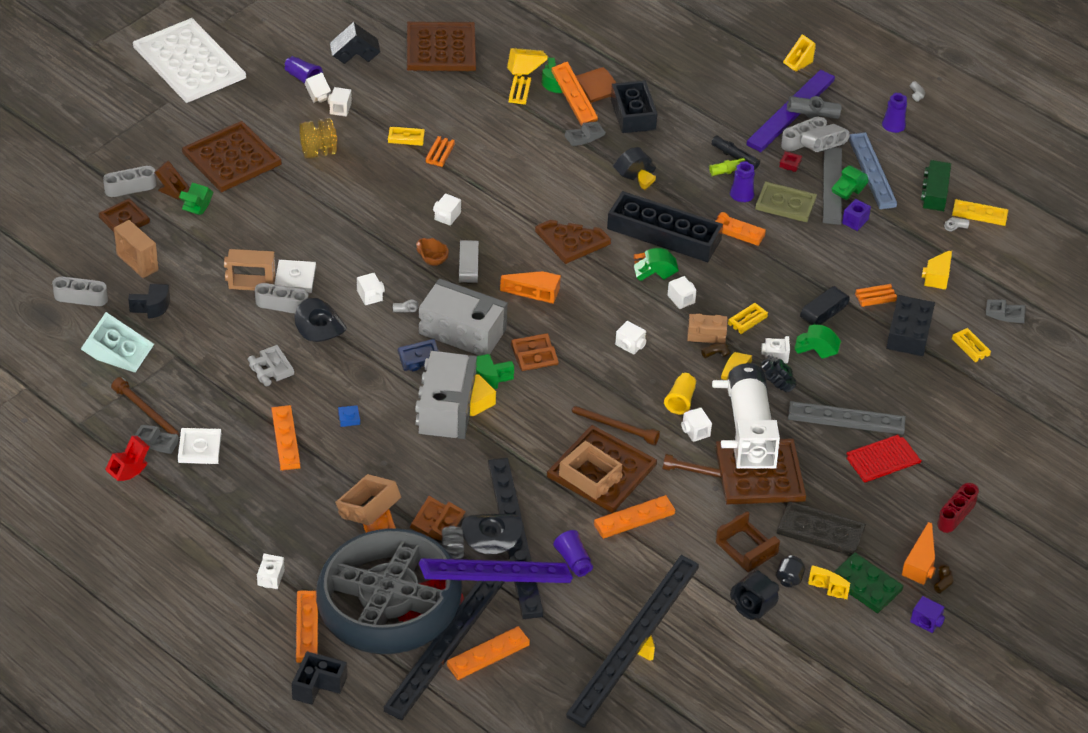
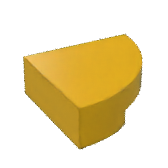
(645, 179)

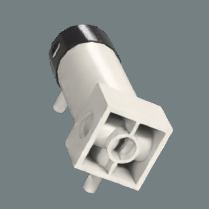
(756, 434)

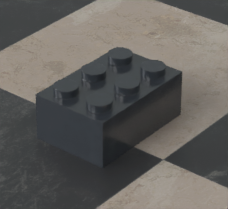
(633, 106)
(910, 325)

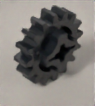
(778, 373)

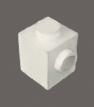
(318, 88)
(340, 101)
(447, 209)
(370, 288)
(682, 292)
(630, 337)
(696, 424)

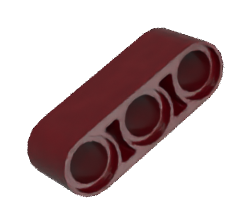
(957, 507)

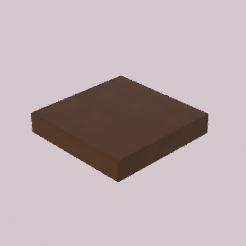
(122, 212)

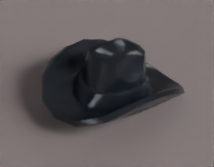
(318, 320)
(492, 532)

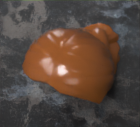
(432, 251)

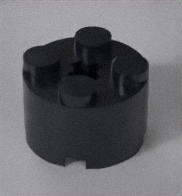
(755, 595)

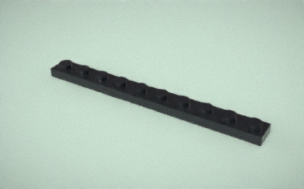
(507, 503)
(632, 641)
(441, 649)

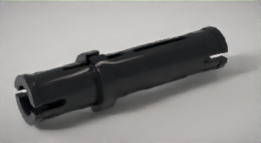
(730, 149)

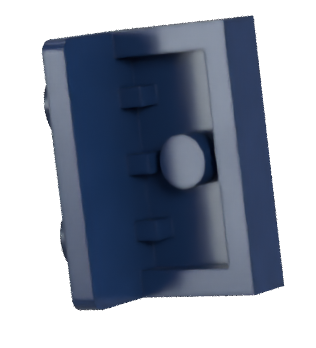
(414, 355)

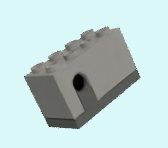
(463, 318)
(446, 394)

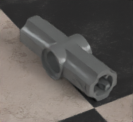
(814, 107)

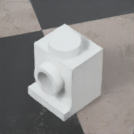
(777, 347)
(270, 571)

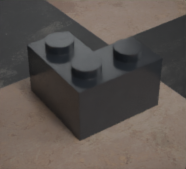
(354, 41)
(318, 673)

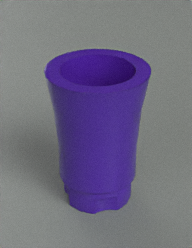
(301, 69)
(895, 115)
(743, 183)
(573, 552)

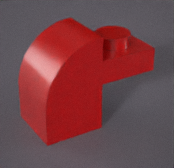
(129, 463)

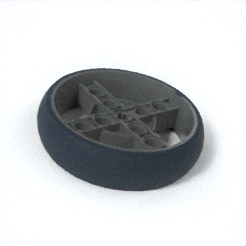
(386, 592)

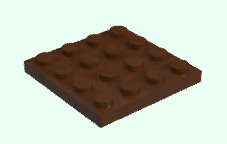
(441, 46)
(231, 156)
(635, 467)
(762, 484)

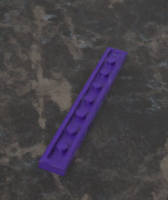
(783, 117)
(495, 570)

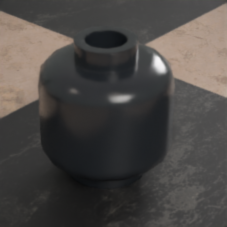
(790, 571)

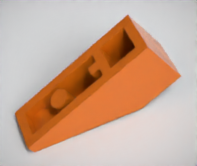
(534, 285)
(921, 558)

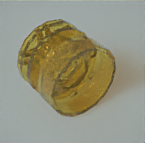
(318, 138)

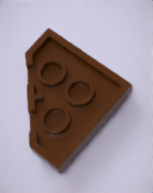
(571, 240)

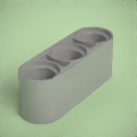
(792, 136)
(825, 137)
(129, 181)
(468, 261)
(80, 291)
(279, 297)

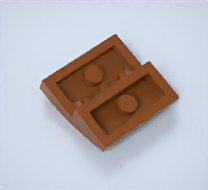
(596, 84)
(534, 352)
(435, 516)

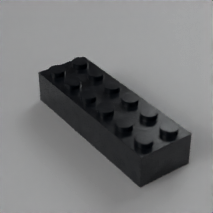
(665, 226)

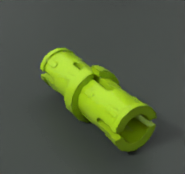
(725, 167)

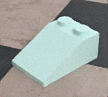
(117, 344)

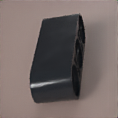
(825, 306)

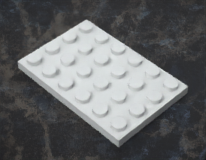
(189, 60)

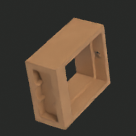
(136, 249)
(249, 258)
(579, 456)
(385, 494)

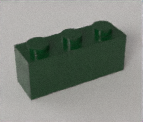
(936, 185)

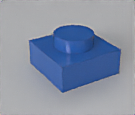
(348, 416)

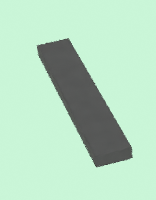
(831, 174)
(846, 418)

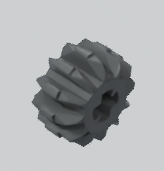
(453, 541)

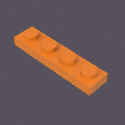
(574, 93)
(285, 437)
(634, 516)
(306, 624)
(488, 653)

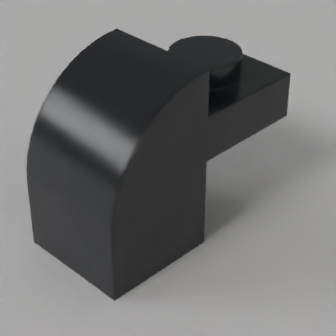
(632, 162)
(153, 303)

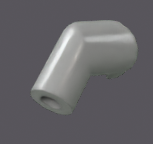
(919, 91)
(954, 223)
(408, 306)

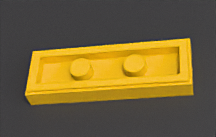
(980, 212)

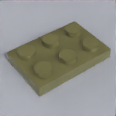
(786, 202)

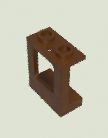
(755, 557)

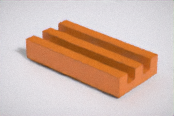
(445, 142)
(873, 294)

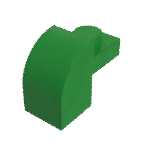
(548, 80)
(851, 181)
(196, 199)
(657, 261)
(820, 339)
(492, 372)

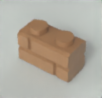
(707, 328)

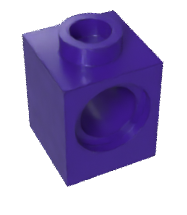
(856, 214)
(928, 614)

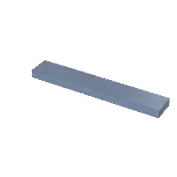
(870, 165)

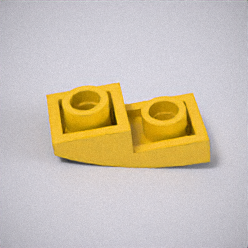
(735, 360)
(834, 583)

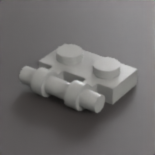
(276, 365)

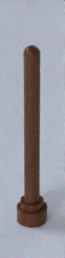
(121, 386)
(651, 436)
(672, 463)

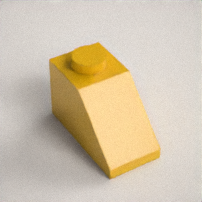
(525, 61)
(937, 271)

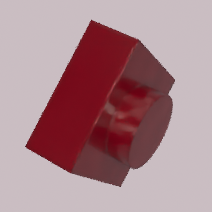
(790, 161)

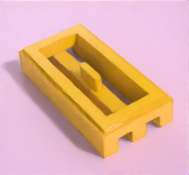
(519, 81)
(406, 136)
(750, 319)
(968, 345)

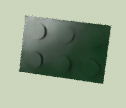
(869, 583)

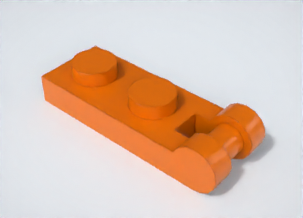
(740, 229)

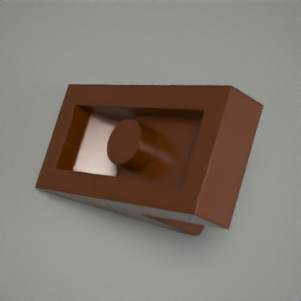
(171, 180)

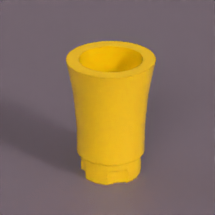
(680, 396)

